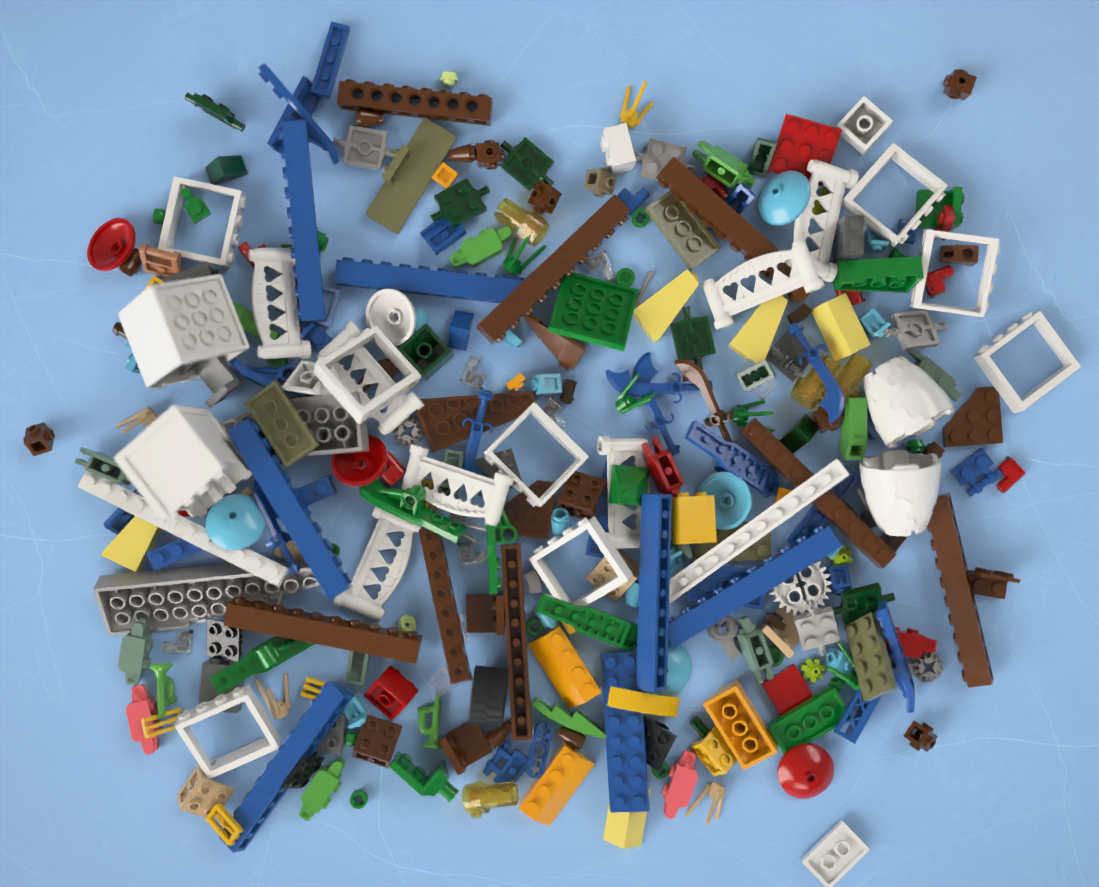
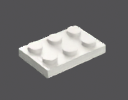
(835, 854)

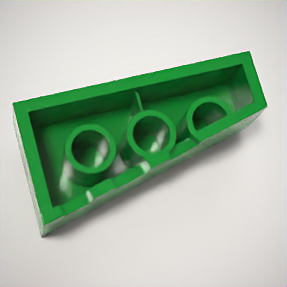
(879, 275)

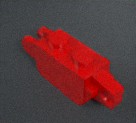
(662, 468)
(914, 643)

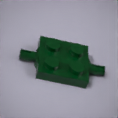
(219, 111)
(527, 164)
(460, 203)
(692, 337)
(860, 602)

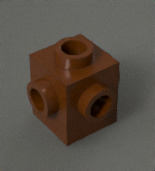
(959, 84)
(489, 154)
(544, 198)
(822, 420)
(39, 439)
(921, 736)

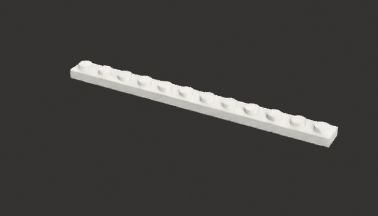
(182, 528)
(756, 528)

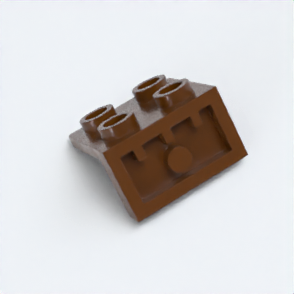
(582, 495)
(990, 582)
(485, 613)
(377, 741)
(465, 746)

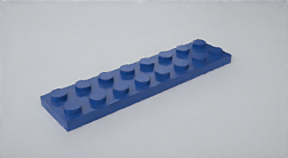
(624, 738)

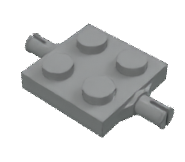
(365, 147)
(658, 155)
(915, 329)
(816, 628)

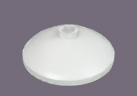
(383, 312)

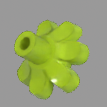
(842, 557)
(812, 669)

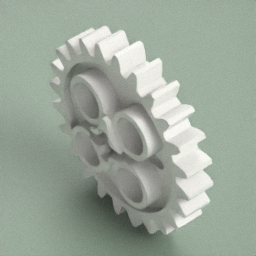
(816, 579)

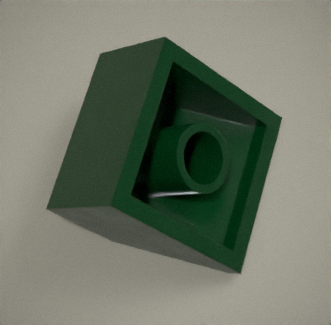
(426, 351)

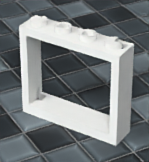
(914, 168)
(173, 213)
(985, 286)
(998, 380)
(345, 398)
(558, 434)
(606, 546)
(237, 757)

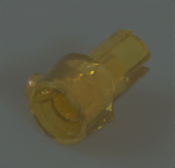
(522, 221)
(853, 375)
(810, 390)
(480, 797)

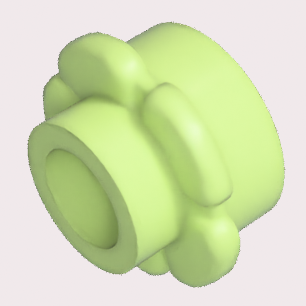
(449, 78)
(407, 619)

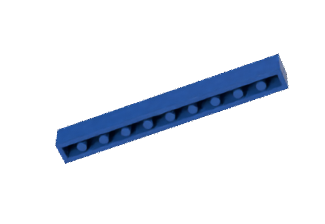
(303, 220)
(424, 281)
(290, 509)
(181, 548)
(752, 584)
(654, 591)
(301, 742)

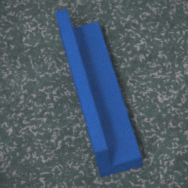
(306, 99)
(859, 720)

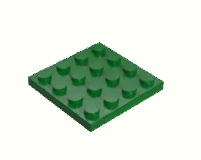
(594, 311)

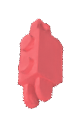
(141, 707)
(680, 784)

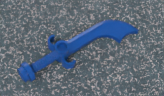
(646, 372)
(621, 380)
(834, 398)
(469, 461)
(279, 537)

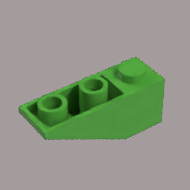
(853, 432)

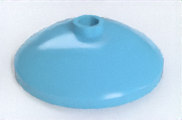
(784, 198)
(728, 485)
(239, 531)
(678, 670)

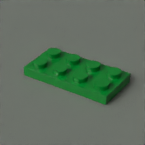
(808, 719)

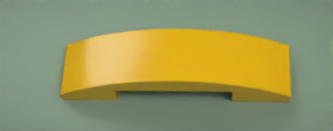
(643, 702)

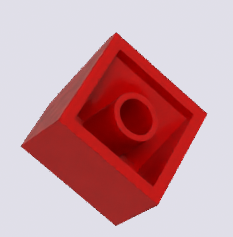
(391, 692)

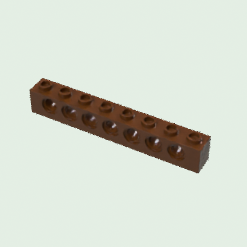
(481, 116)
(445, 607)

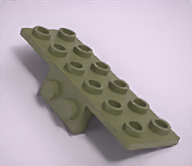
(410, 175)

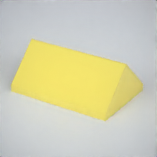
(840, 327)
(625, 828)

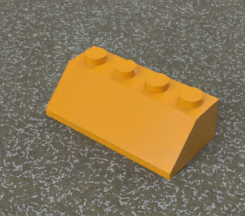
(564, 667)
(740, 725)
(557, 784)

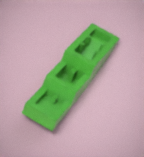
(574, 720)

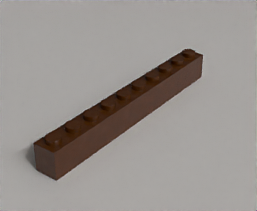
(722, 219)
(553, 269)
(827, 504)
(959, 594)
(323, 630)
(516, 641)

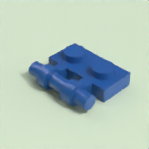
(971, 468)
(511, 769)

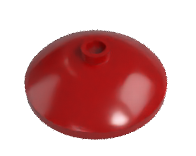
(111, 244)
(348, 465)
(799, 764)

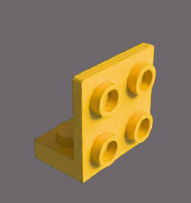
(714, 752)

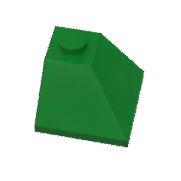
(628, 484)

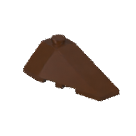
(563, 348)

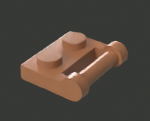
(160, 261)

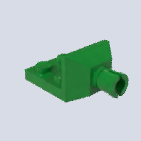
(425, 785)

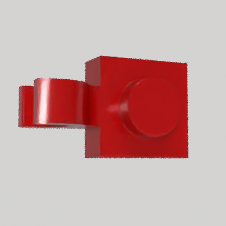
(945, 220)

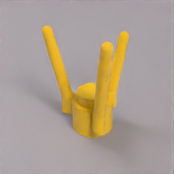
(630, 116)

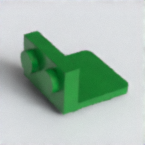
(953, 197)

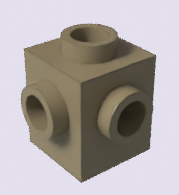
(600, 182)

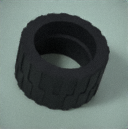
(488, 696)

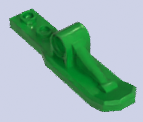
(410, 507)
(494, 536)
(590, 622)
(258, 660)

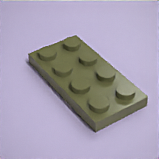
(682, 230)
(281, 424)
(757, 551)
(870, 657)

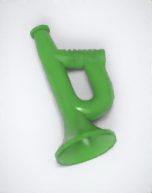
(162, 680)
(433, 731)

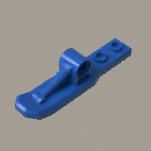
(315, 133)
(266, 375)
(734, 459)
(896, 656)

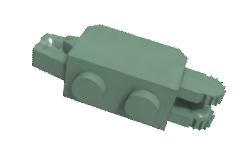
(942, 378)
(103, 466)
(754, 649)
(135, 651)

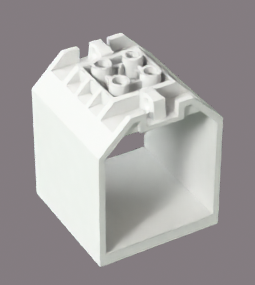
(180, 326)

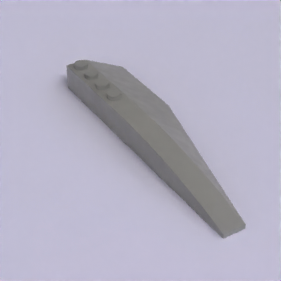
(328, 422)
(184, 595)

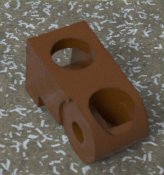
(959, 254)

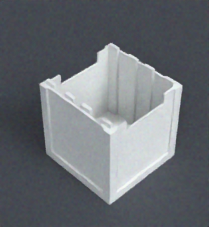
(183, 462)

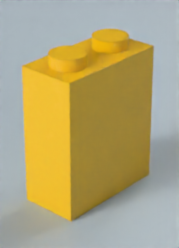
(693, 518)

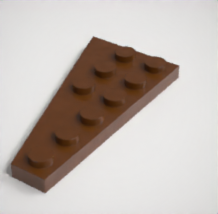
(444, 416)

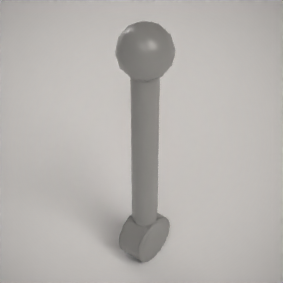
(649, 274)

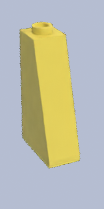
(663, 306)
(759, 330)
(132, 544)

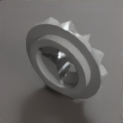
(417, 432)
(728, 635)
(918, 667)

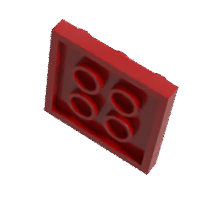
(801, 142)

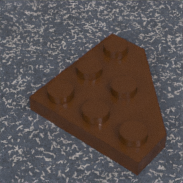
(976, 420)
(530, 520)

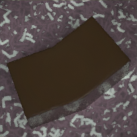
(800, 314)

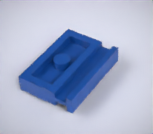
(442, 235)

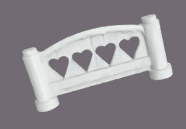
(836, 181)
(802, 274)
(290, 343)
(398, 409)
(618, 451)
(493, 490)
(357, 597)

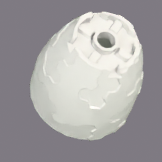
(903, 400)
(901, 490)

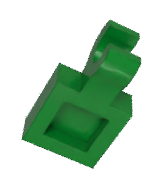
(196, 207)

